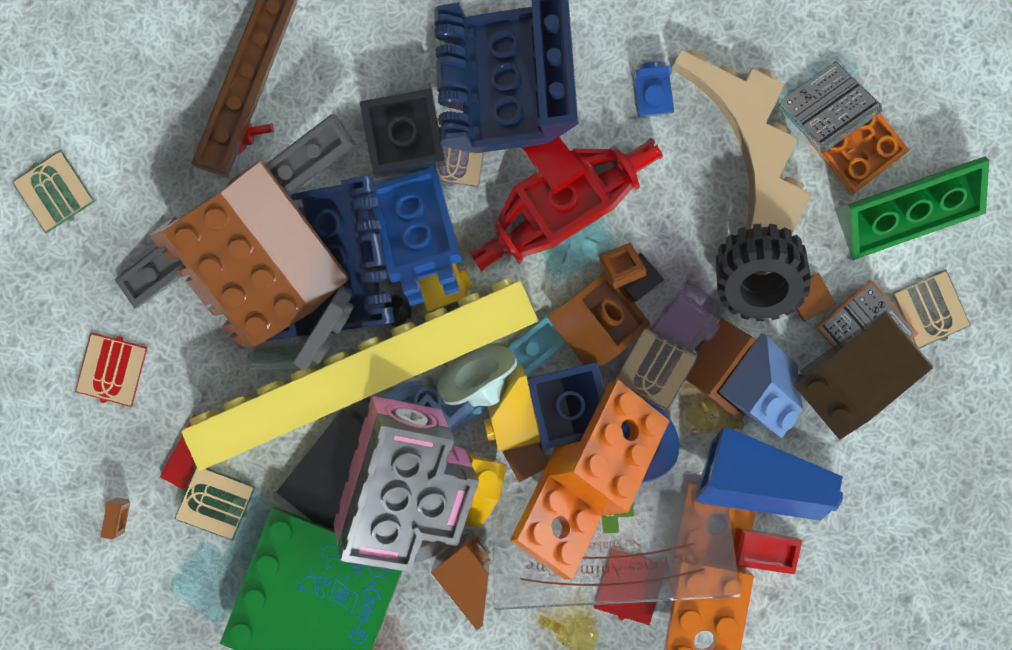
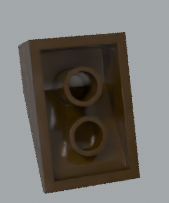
(862, 375)

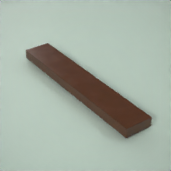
(243, 86)

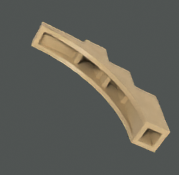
(764, 146)

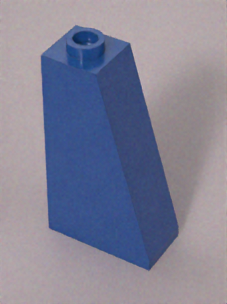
(765, 479)

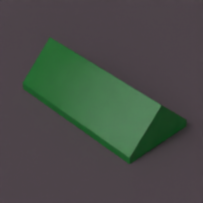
(915, 208)

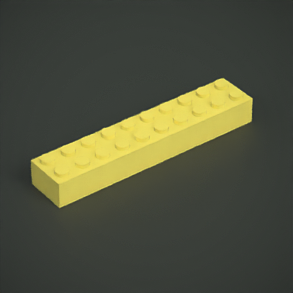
(355, 377)

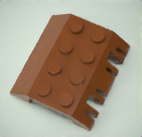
(252, 257)

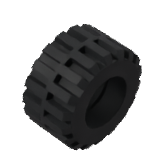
(762, 251)

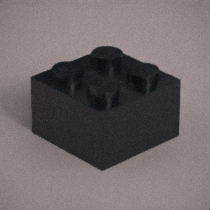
(402, 133)

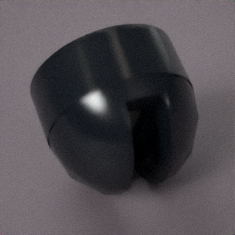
(402, 313)

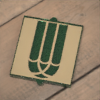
(53, 191)
(215, 502)

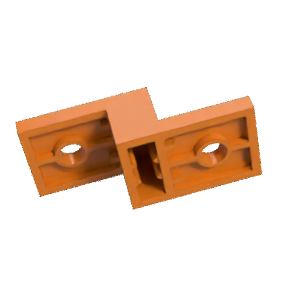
(590, 480)
(720, 616)

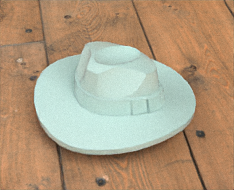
(477, 376)

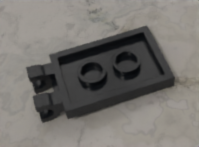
(321, 475)

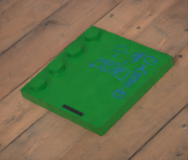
(304, 595)

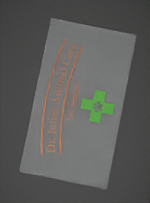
(653, 553)

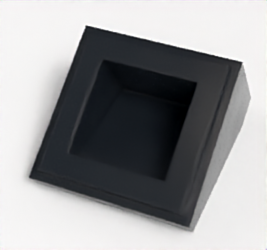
(644, 285)

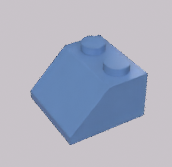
(765, 387)

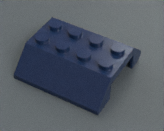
(506, 76)
(344, 226)

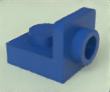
(653, 89)

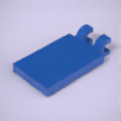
(417, 232)

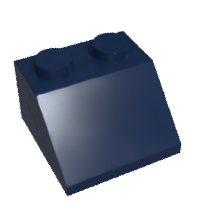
(565, 403)

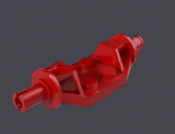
(557, 216)

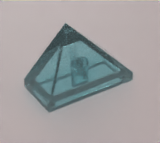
(579, 250)

